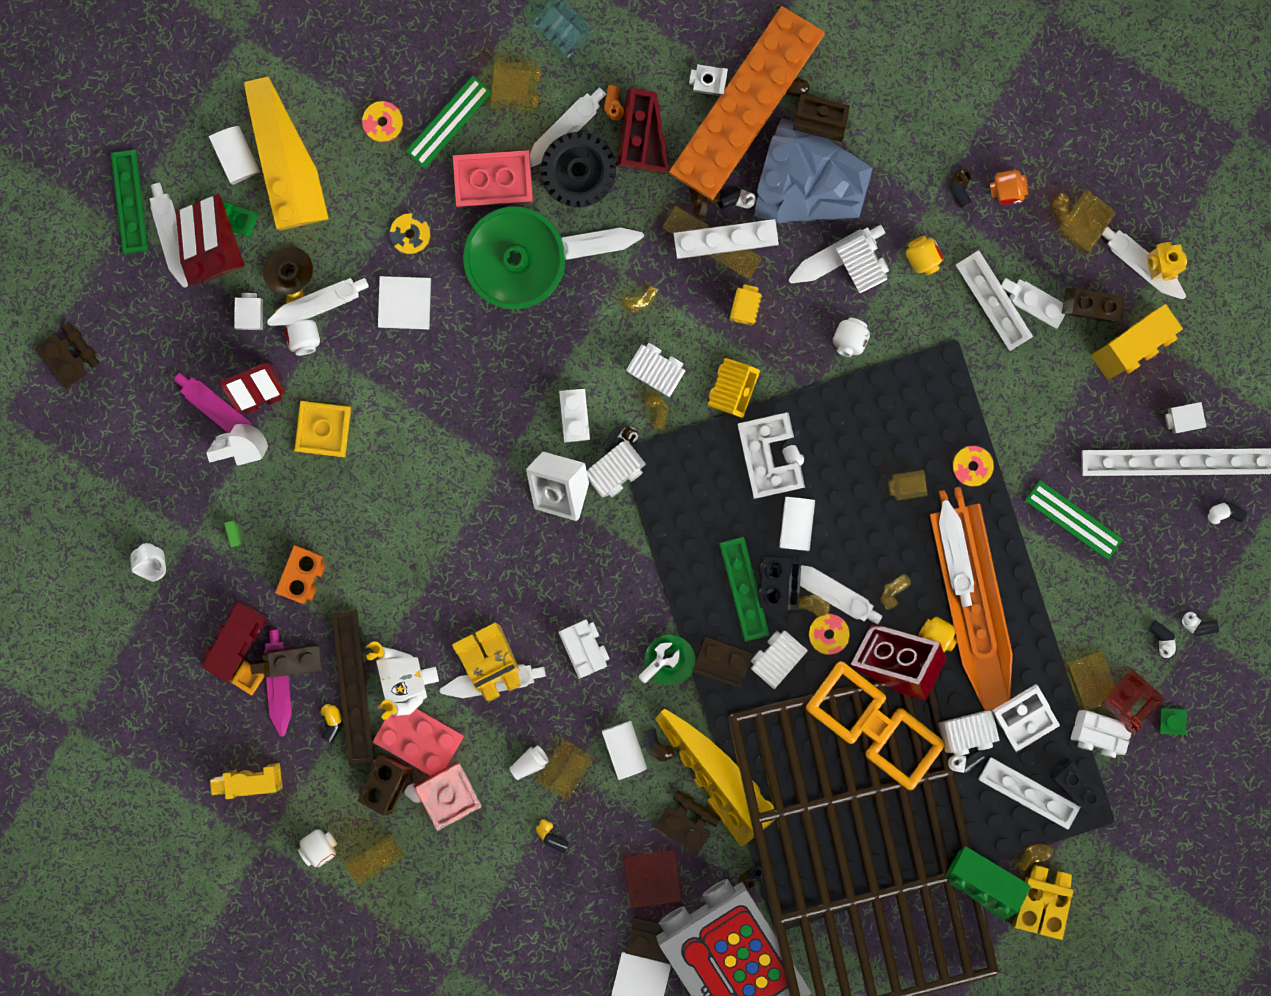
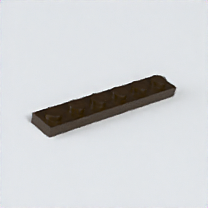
(353, 687)

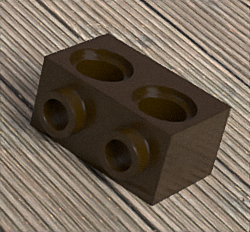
(1092, 305)
(389, 788)

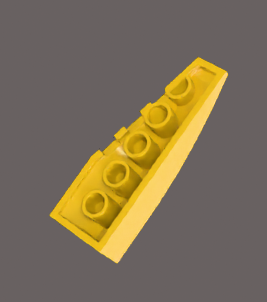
(286, 165)
(716, 774)

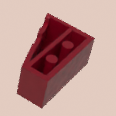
(641, 134)
(234, 641)

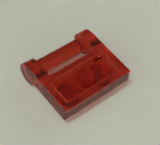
(1126, 694)

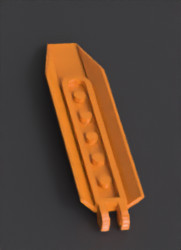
(982, 626)

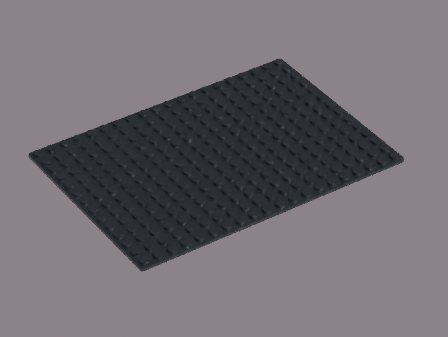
(852, 441)

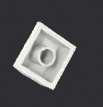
(558, 485)

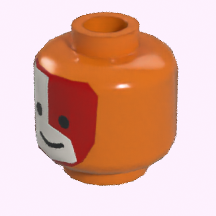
(1009, 187)

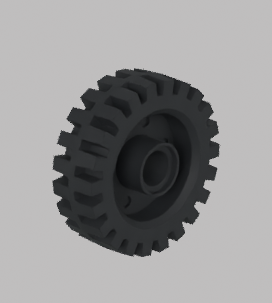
(557, 173)

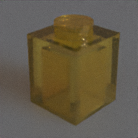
(908, 485)

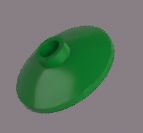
(682, 670)

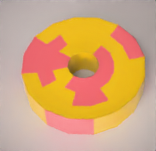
(374, 113)
(984, 463)
(840, 636)

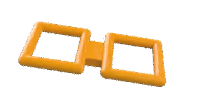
(875, 725)

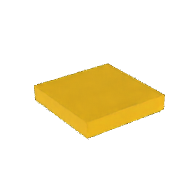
(322, 429)

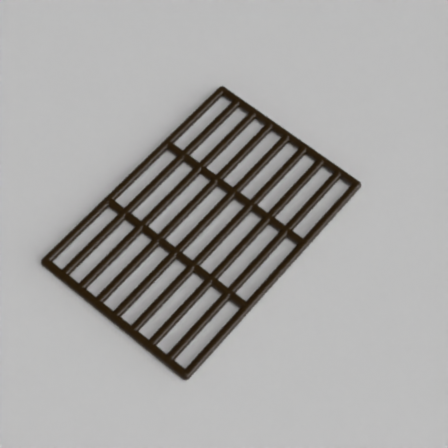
(875, 894)

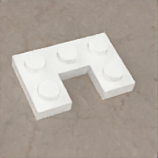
(763, 475)

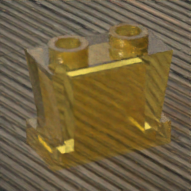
(515, 85)
(374, 859)

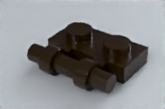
(60, 359)
(683, 829)

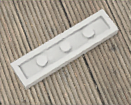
(726, 239)
(994, 300)
(1029, 793)

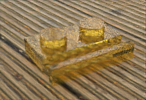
(1087, 221)
(1091, 679)
(565, 769)

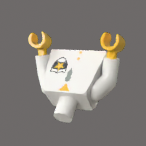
(400, 680)

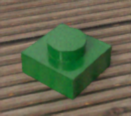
(1172, 721)

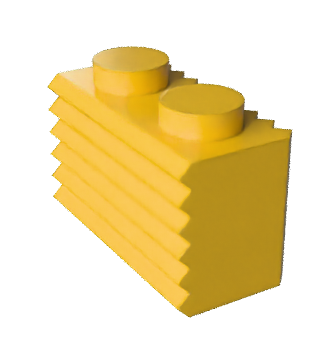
(746, 305)
(733, 387)

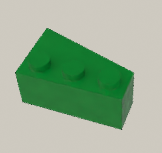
(987, 883)

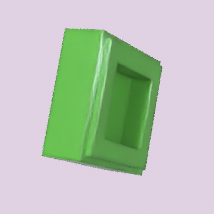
(233, 533)

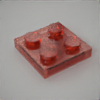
(447, 796)
(652, 878)

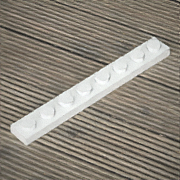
(1176, 462)

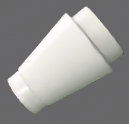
(530, 762)

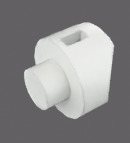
(146, 561)

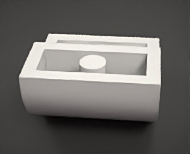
(243, 443)
(1025, 718)

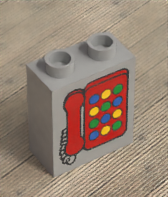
(726, 947)

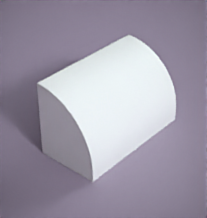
(234, 154)
(797, 523)
(624, 750)

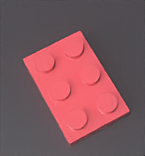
(492, 178)
(419, 740)

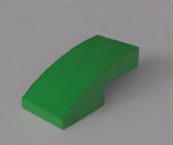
(240, 219)

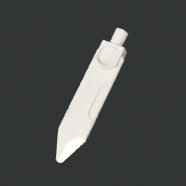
(569, 122)
(166, 225)
(600, 242)
(1136, 258)
(827, 259)
(318, 302)
(956, 553)
(837, 595)
(463, 687)

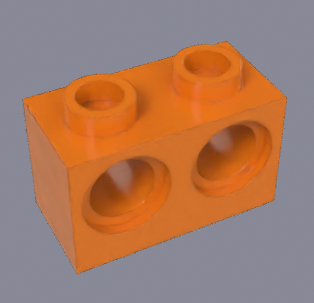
(294, 571)

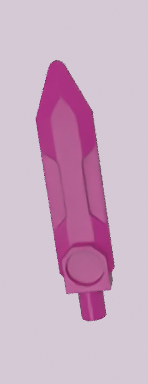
(210, 403)
(278, 690)

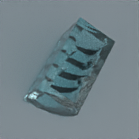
(563, 26)

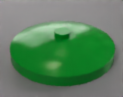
(514, 258)

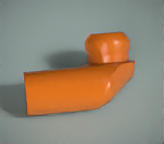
(612, 105)

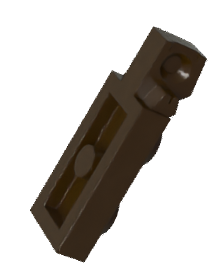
(288, 661)

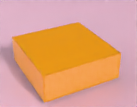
(246, 680)

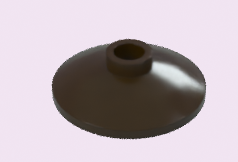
(281, 263)

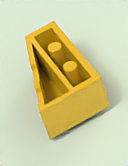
(1138, 343)

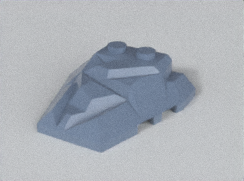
(810, 179)

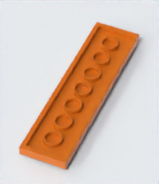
(747, 103)

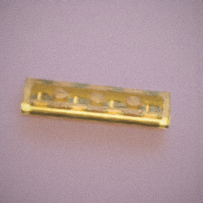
(742, 262)

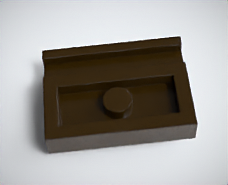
(821, 117)
(722, 662)
(644, 940)

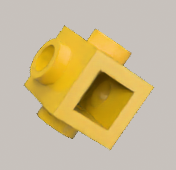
(1166, 261)

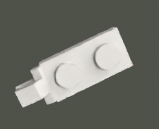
(1035, 302)

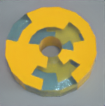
(399, 229)

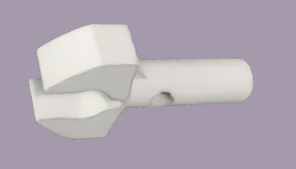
(659, 662)

